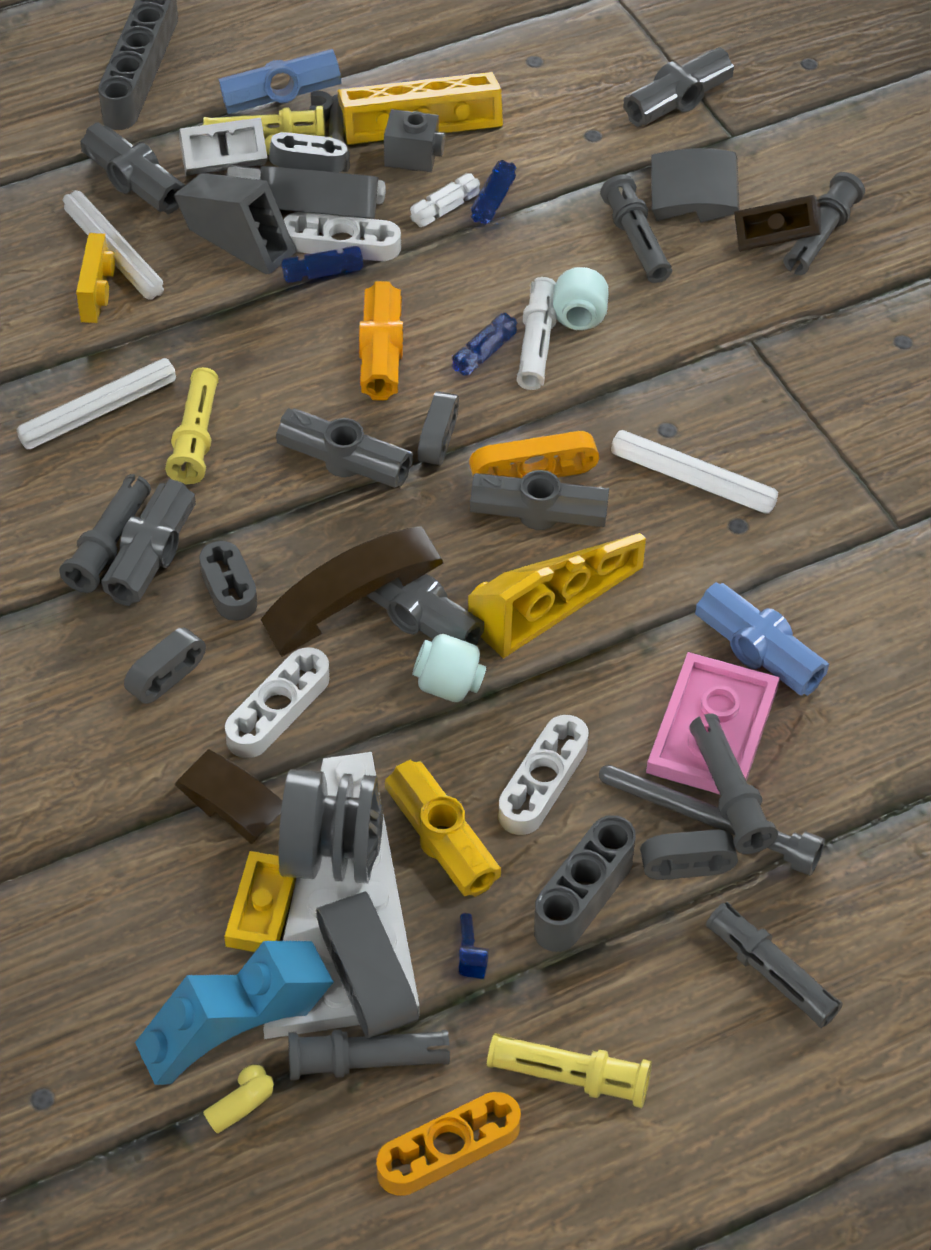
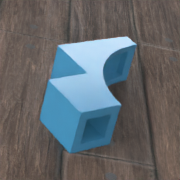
(207, 1010)

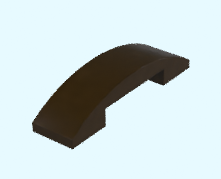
(346, 580)

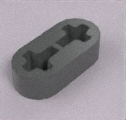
(307, 152)
(438, 428)
(236, 577)
(164, 665)
(688, 854)

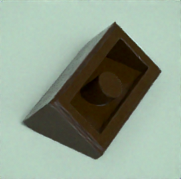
(778, 222)

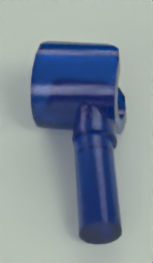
(473, 959)

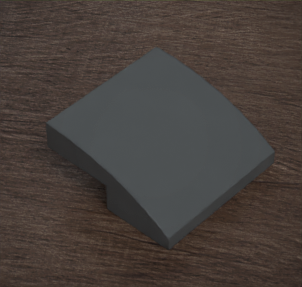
(693, 182)

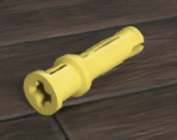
(285, 119)
(191, 438)
(595, 1072)

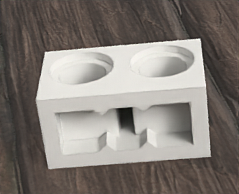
(222, 145)

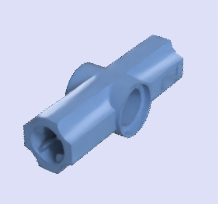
(254, 87)
(761, 639)

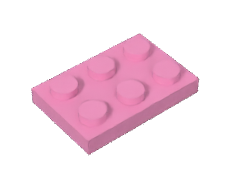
(710, 686)

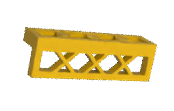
(460, 102)

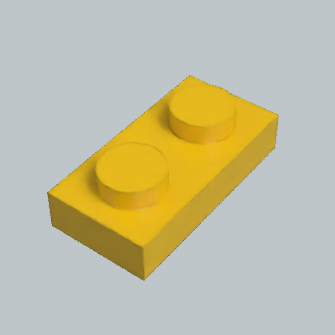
(92, 285)
(259, 903)

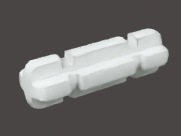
(445, 200)

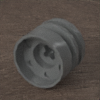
(329, 826)

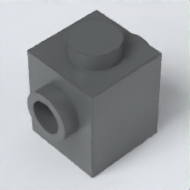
(412, 140)

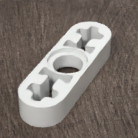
(371, 229)
(273, 721)
(543, 793)

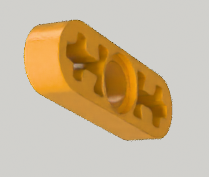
(574, 452)
(406, 1146)

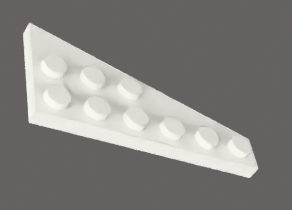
(302, 925)

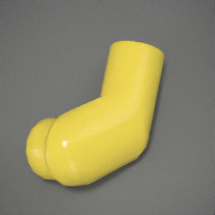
(254, 1090)

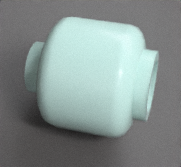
(580, 298)
(449, 668)

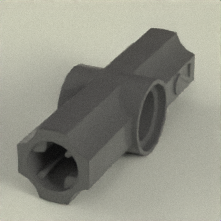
(678, 87)
(131, 167)
(344, 447)
(539, 500)
(149, 542)
(427, 609)

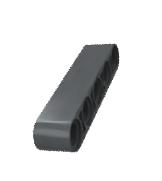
(136, 61)

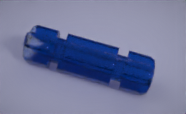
(493, 192)
(322, 264)
(484, 344)

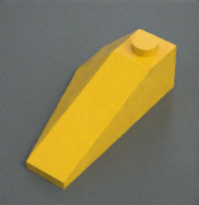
(540, 595)

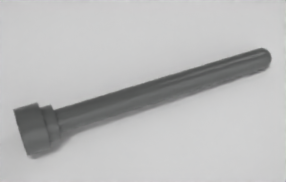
(799, 850)

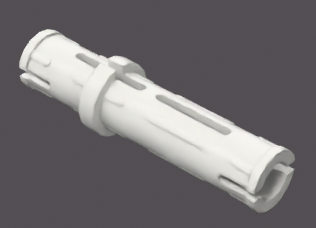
(538, 320)

